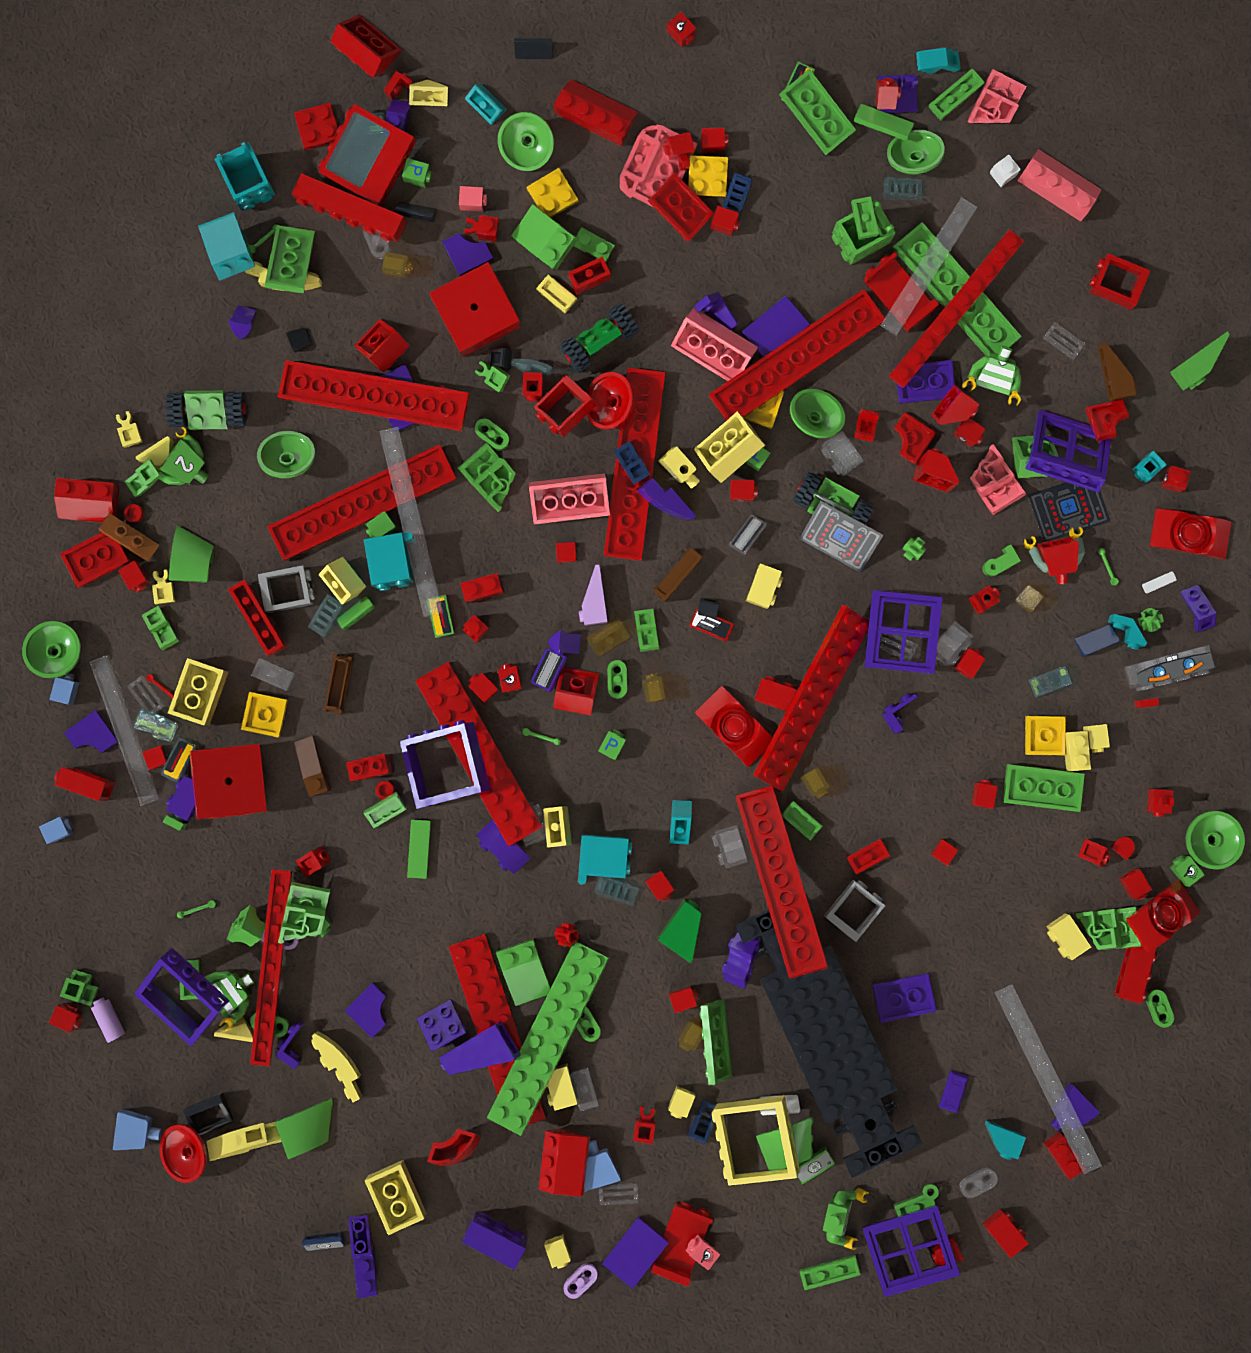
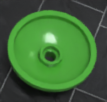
(517, 150)
(918, 154)
(817, 413)
(286, 454)
(42, 642)
(1227, 842)

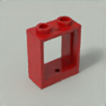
(1127, 302)
(554, 396)
(370, 767)
(84, 783)

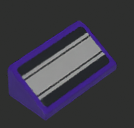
(548, 670)

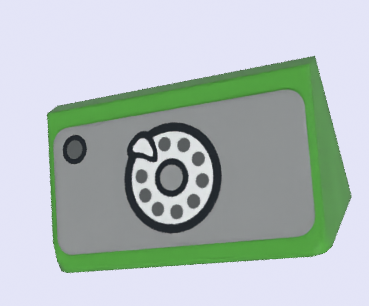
(817, 1164)

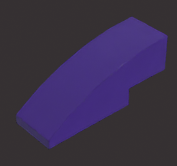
(665, 500)

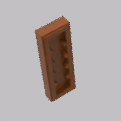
(128, 537)

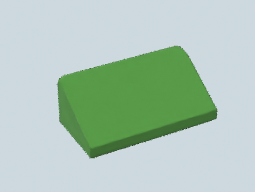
(355, 613)

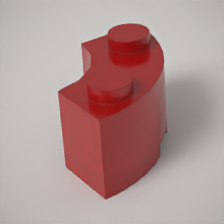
(455, 1149)

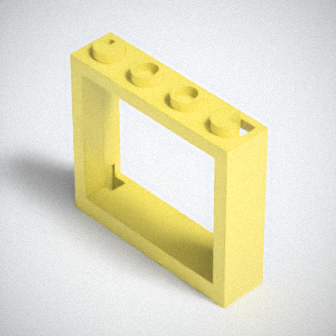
(780, 1105)

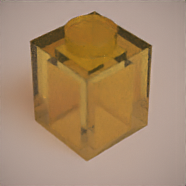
(396, 265)
(653, 688)
(815, 783)
(690, 1036)

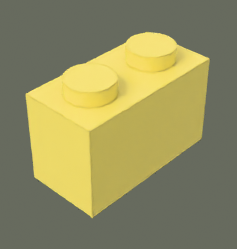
(342, 580)
(764, 586)
(1077, 751)
(557, 826)
(1068, 937)
(561, 1089)

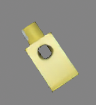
(673, 461)

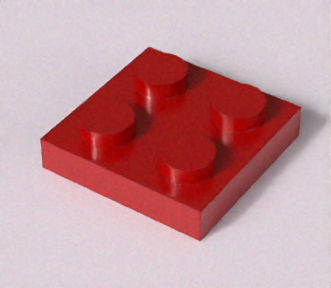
(316, 126)

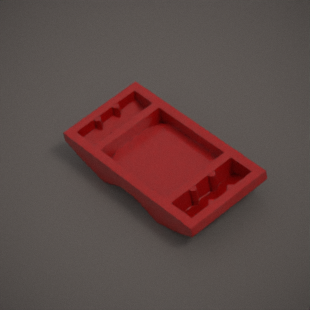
(1190, 533)
(734, 726)
(1163, 916)

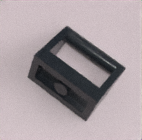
(206, 1104)

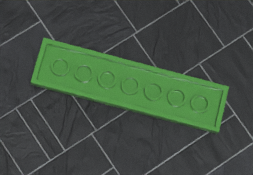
(982, 320)

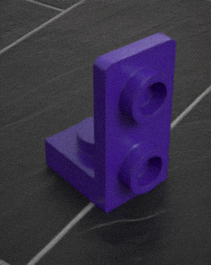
(719, 310)
(1201, 608)
(895, 722)
(290, 1056)

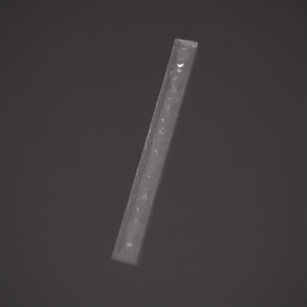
(411, 521)
(1048, 1079)

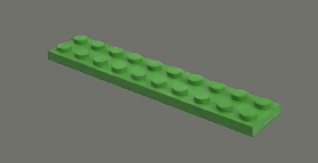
(548, 1038)

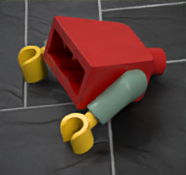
(1059, 555)

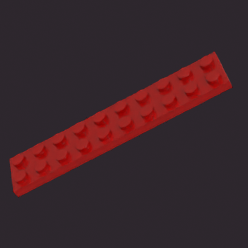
(798, 356)
(374, 395)
(356, 505)
(627, 505)
(812, 698)
(505, 799)
(781, 882)
(487, 1000)

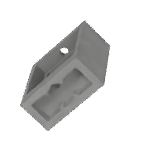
(266, 591)
(876, 899)

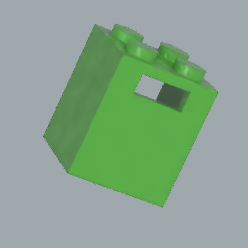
(847, 238)

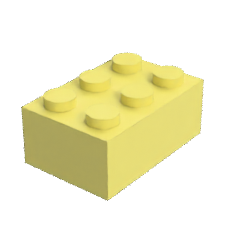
(729, 447)
(198, 692)
(395, 1197)

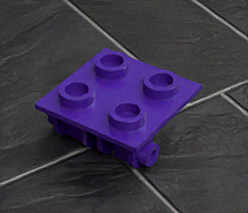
(908, 99)
(441, 1025)

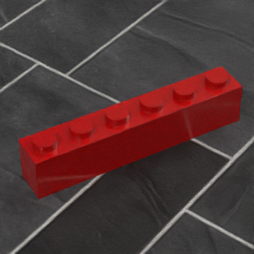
(349, 208)

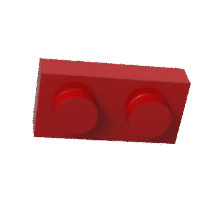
(868, 856)

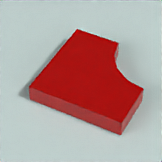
(1106, 417)
(914, 437)

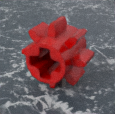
(566, 934)

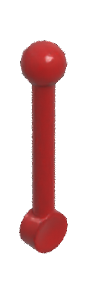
(150, 678)

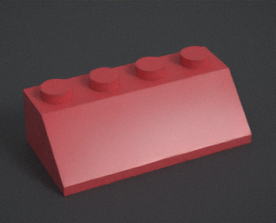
(1059, 185)
(713, 345)
(569, 498)

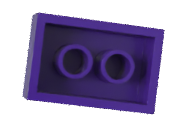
(495, 1240)

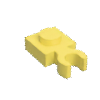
(129, 432)
(163, 591)

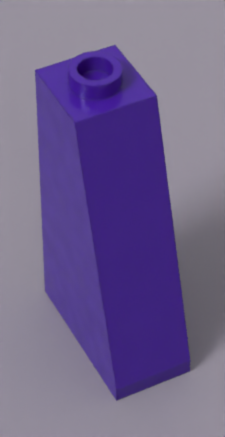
(483, 1050)

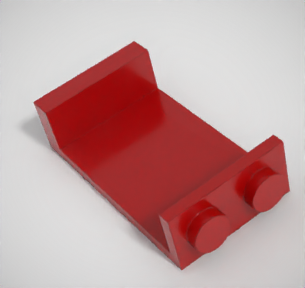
(887, 284)
(682, 1227)

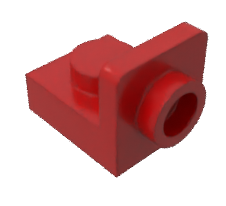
(395, 84)
(1094, 853)
(313, 861)

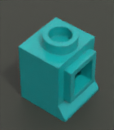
(1142, 473)

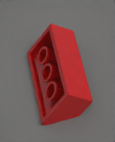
(595, 112)

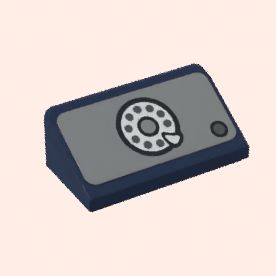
(323, 1241)

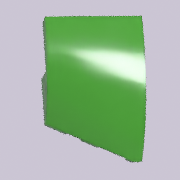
(488, 475)
(190, 557)
(303, 912)
(1110, 928)
(305, 1129)
(772, 1147)

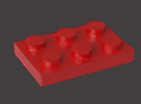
(680, 206)
(94, 559)

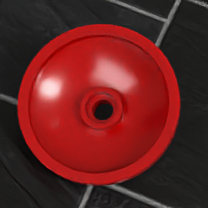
(605, 392)
(183, 1153)

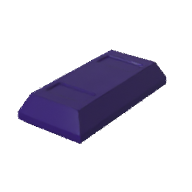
(953, 1091)

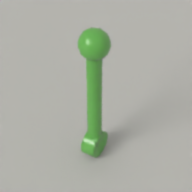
(253, 247)
(1114, 581)
(557, 741)
(211, 904)

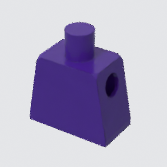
(1082, 1107)

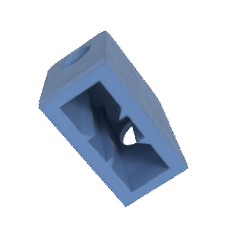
(134, 1131)
(600, 1168)

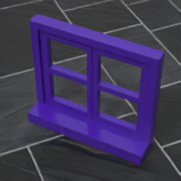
(1066, 469)
(876, 630)
(919, 1278)

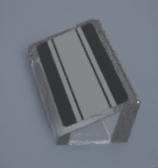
(747, 534)

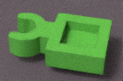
(494, 376)

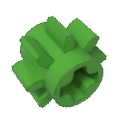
(914, 548)
(1150, 619)

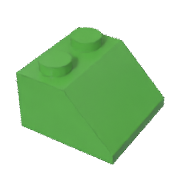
(1022, 451)

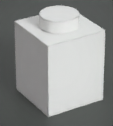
(1004, 170)

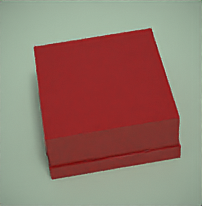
(475, 309)
(227, 781)

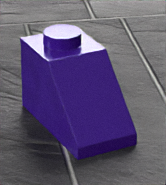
(398, 114)

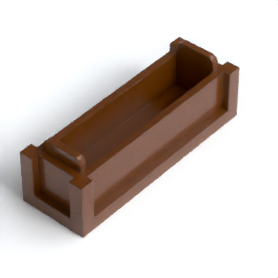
(677, 574)
(338, 684)

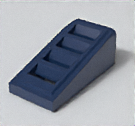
(742, 180)
(703, 1140)

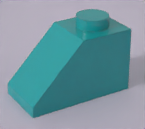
(680, 822)
(1005, 1140)

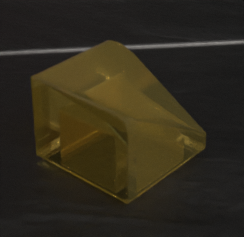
(1029, 598)

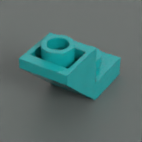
(935, 59)
(1132, 635)

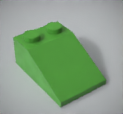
(544, 237)
(1193, 370)
(523, 971)

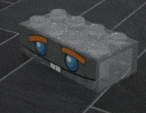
(1173, 666)

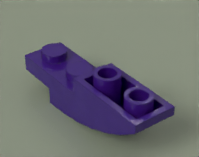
(363, 1255)

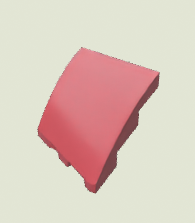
(997, 100)
(996, 482)

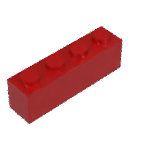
(257, 618)
(1135, 974)

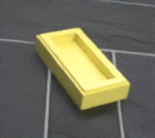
(556, 294)

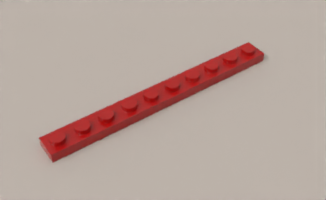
(956, 308)
(270, 969)

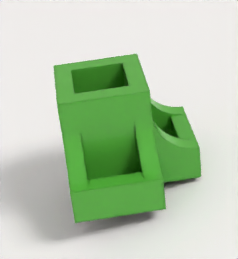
(247, 927)
(78, 988)

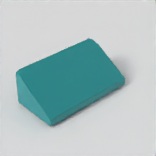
(485, 103)

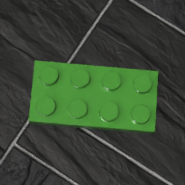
(817, 112)
(289, 259)
(1043, 788)
(716, 1042)

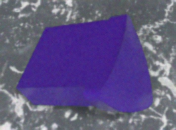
(242, 321)
(565, 643)

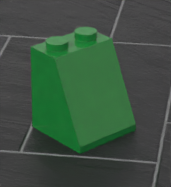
(682, 930)

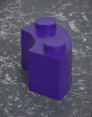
(510, 857)
(739, 963)

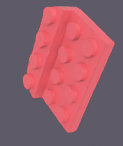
(648, 165)

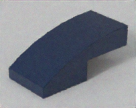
(631, 462)

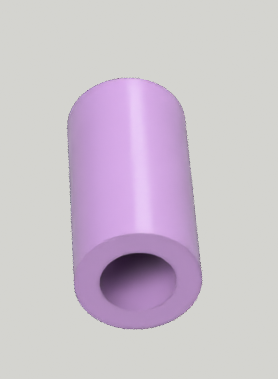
(107, 1019)

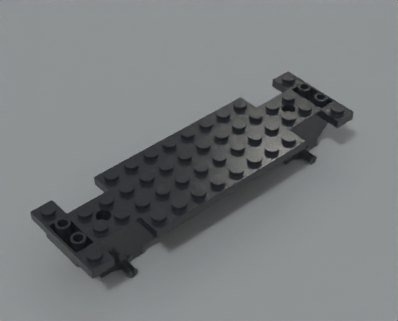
(833, 1050)

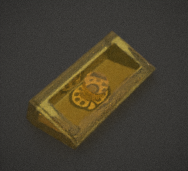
(608, 637)

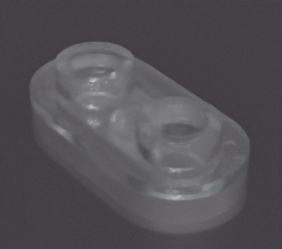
(374, 243)
(978, 1184)

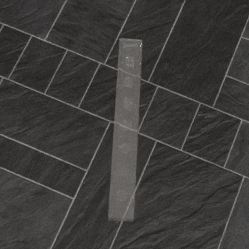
(928, 266)
(124, 730)

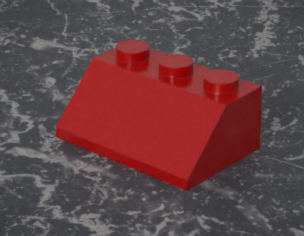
(365, 45)
(936, 471)
(85, 499)
(564, 1163)

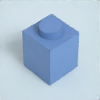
(64, 690)
(56, 829)

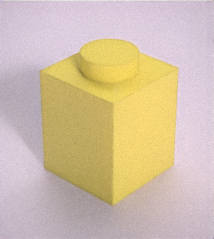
(1097, 737)
(681, 1102)
(558, 1251)

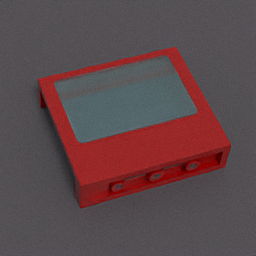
(367, 155)

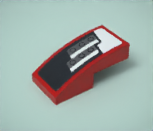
(714, 627)

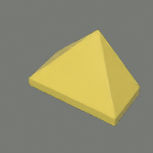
(428, 93)
(157, 452)
(238, 1031)

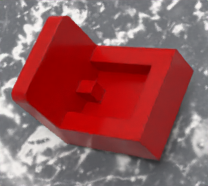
(866, 425)

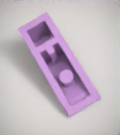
(593, 606)

